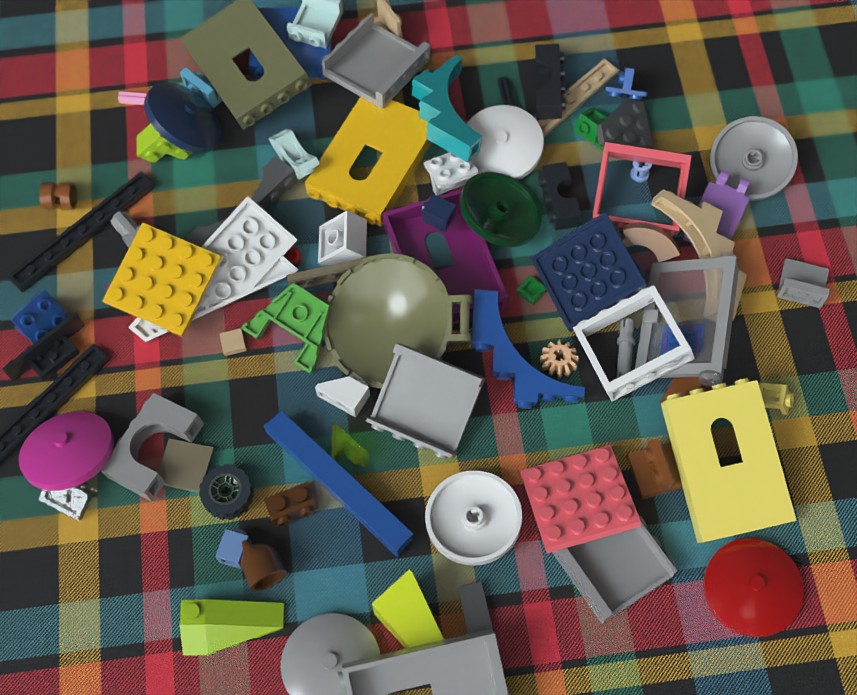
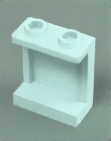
(315, 22)

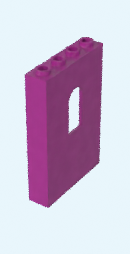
(473, 262)

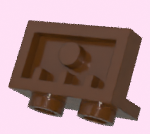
(291, 504)

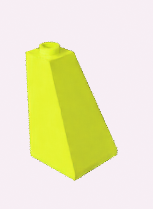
(407, 613)

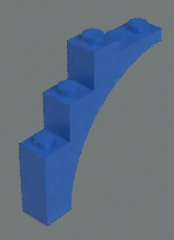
(507, 362)

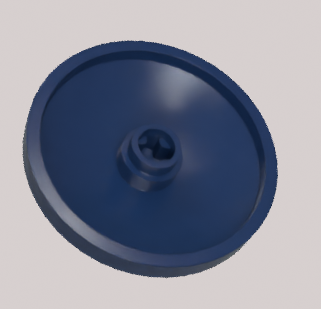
(183, 117)

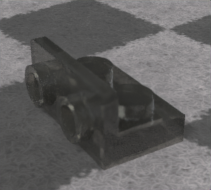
(70, 501)

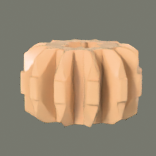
(550, 359)

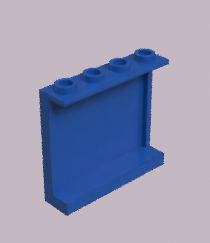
(307, 55)

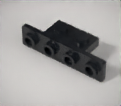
(49, 352)

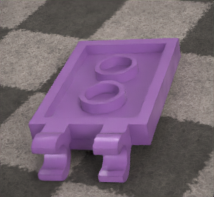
(728, 200)

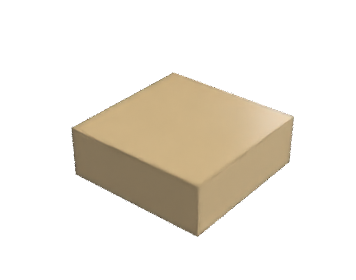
(232, 342)

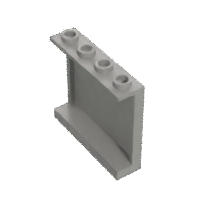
(374, 62)
(426, 401)
(617, 569)

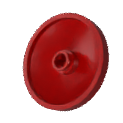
(753, 587)

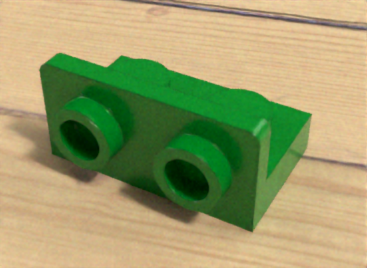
(587, 125)

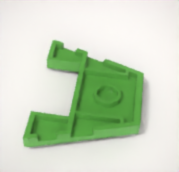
(300, 315)

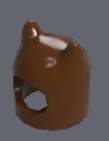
(261, 565)

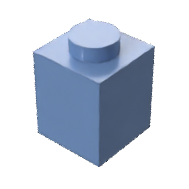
(231, 548)

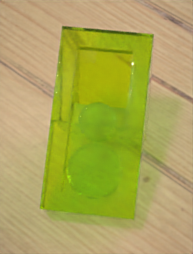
(343, 444)

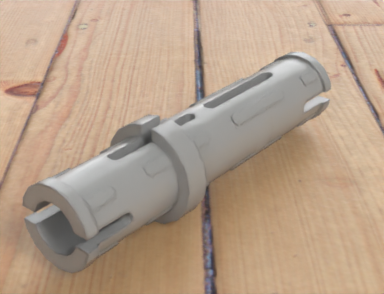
(626, 345)

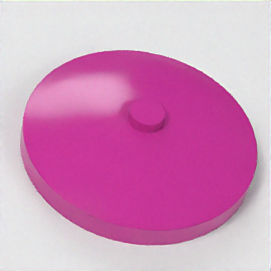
(66, 451)

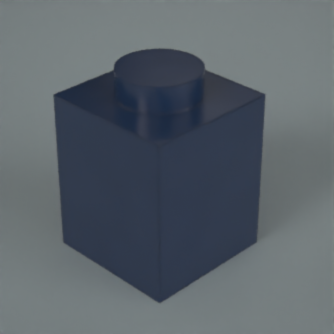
(438, 212)

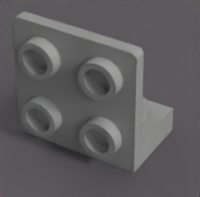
(803, 283)

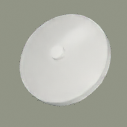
(510, 141)
(473, 517)

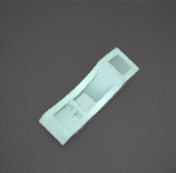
(293, 154)

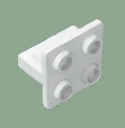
(449, 172)

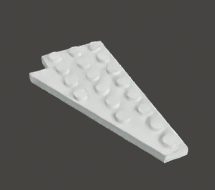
(252, 259)

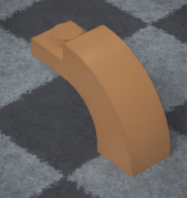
(651, 237)

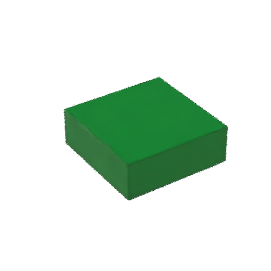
(531, 290)

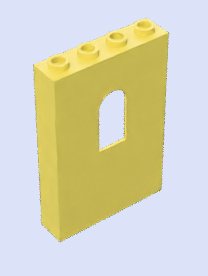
(733, 496)

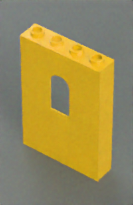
(392, 130)

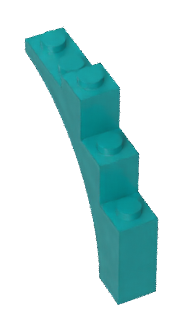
(444, 124)

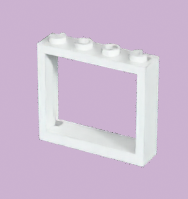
(648, 371)

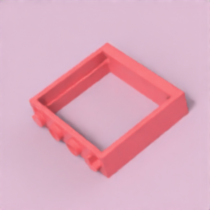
(647, 156)

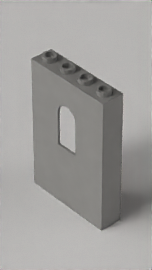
(452, 666)

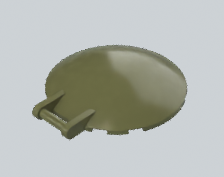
(390, 303)

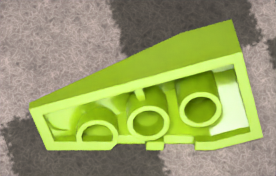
(218, 624)

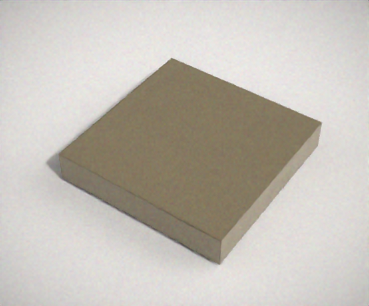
(185, 464)

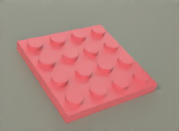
(579, 499)

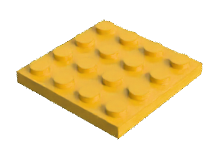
(162, 279)

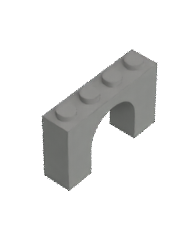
(155, 417)

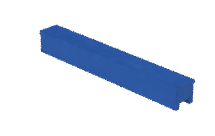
(339, 483)

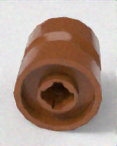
(56, 196)

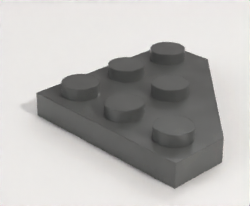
(626, 126)

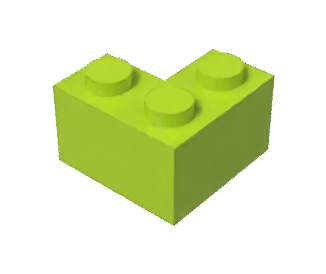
(153, 146)

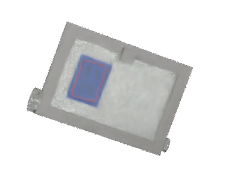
(702, 304)

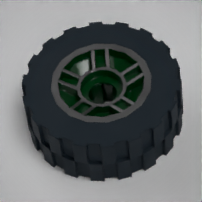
(219, 481)

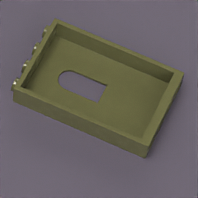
(228, 35)

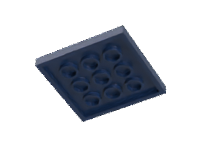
(588, 271)

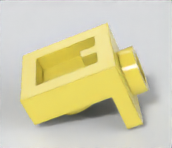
(777, 396)

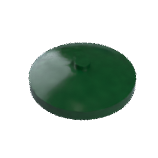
(500, 209)

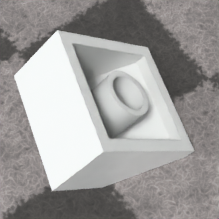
(342, 239)

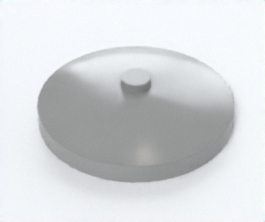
(755, 151)
(318, 650)

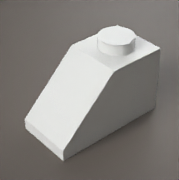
(345, 394)

